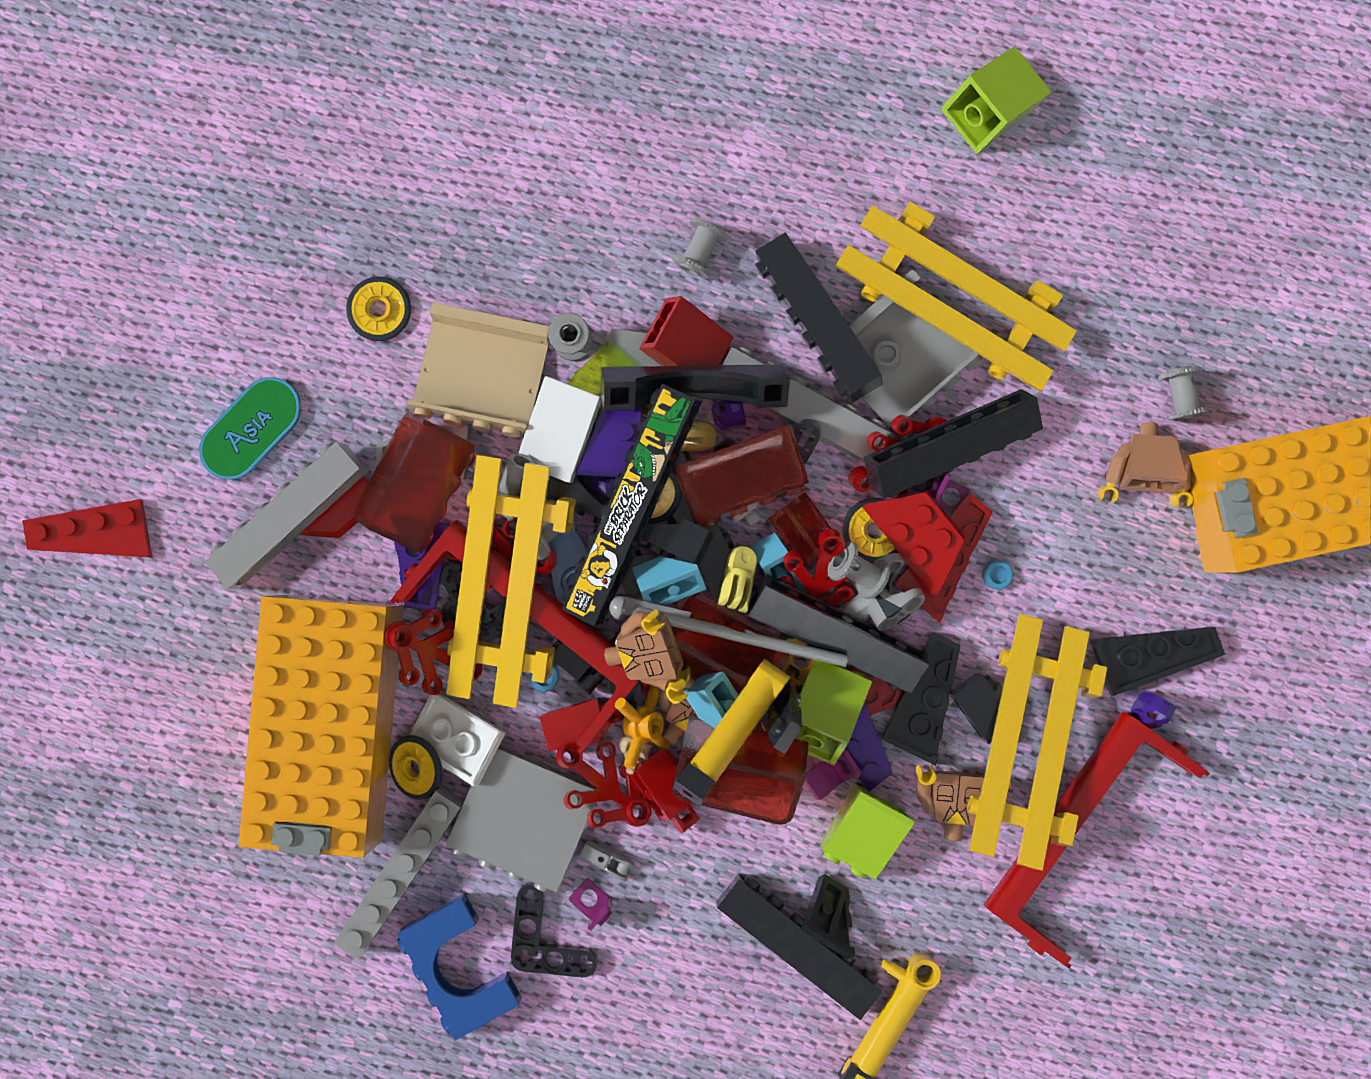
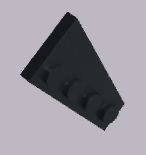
(784, 715)
(920, 715)

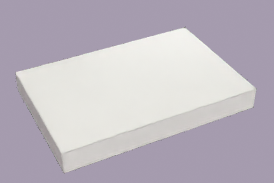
(560, 427)
(459, 736)

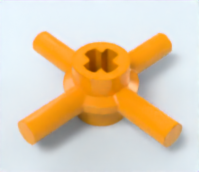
(642, 726)

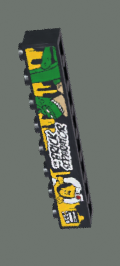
(631, 504)

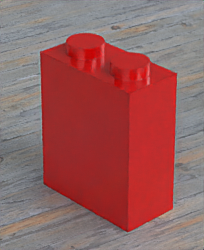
(685, 336)

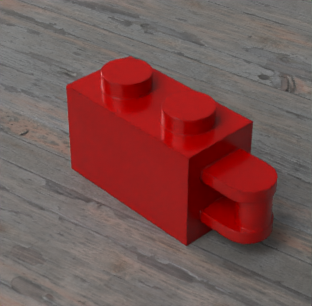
(570, 723)
(655, 781)

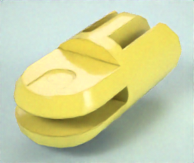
(700, 437)
(738, 578)

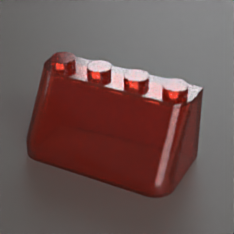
(742, 476)
(414, 482)
(714, 654)
(758, 779)

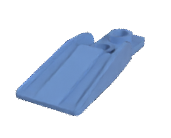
(569, 552)

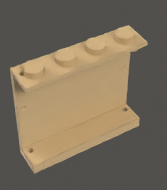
(480, 370)

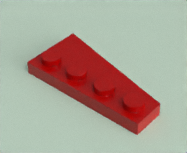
(971, 518)
(102, 530)

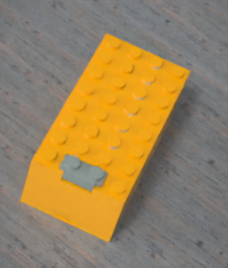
(1283, 497)
(319, 726)

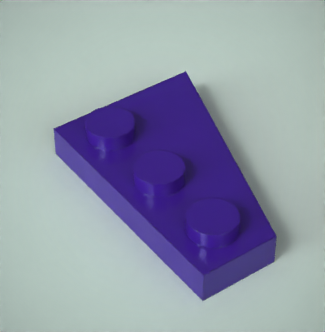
(610, 443)
(428, 593)
(868, 751)

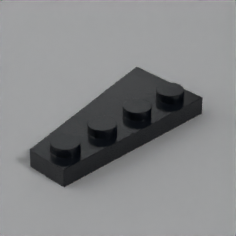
(1154, 655)

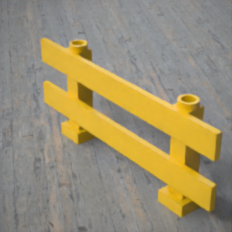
(1029, 313)
(511, 656)
(1067, 678)

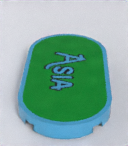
(250, 428)

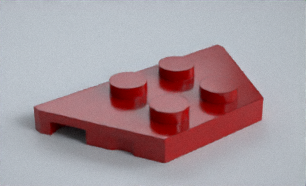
(920, 534)

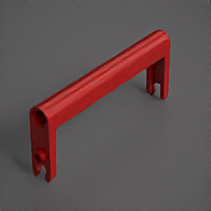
(544, 610)
(1080, 799)

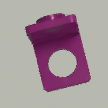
(942, 483)
(826, 777)
(597, 913)

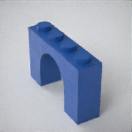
(460, 1008)

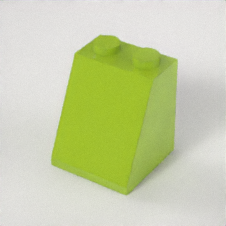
(995, 99)
(830, 709)
(865, 832)

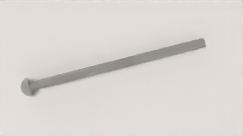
(681, 619)

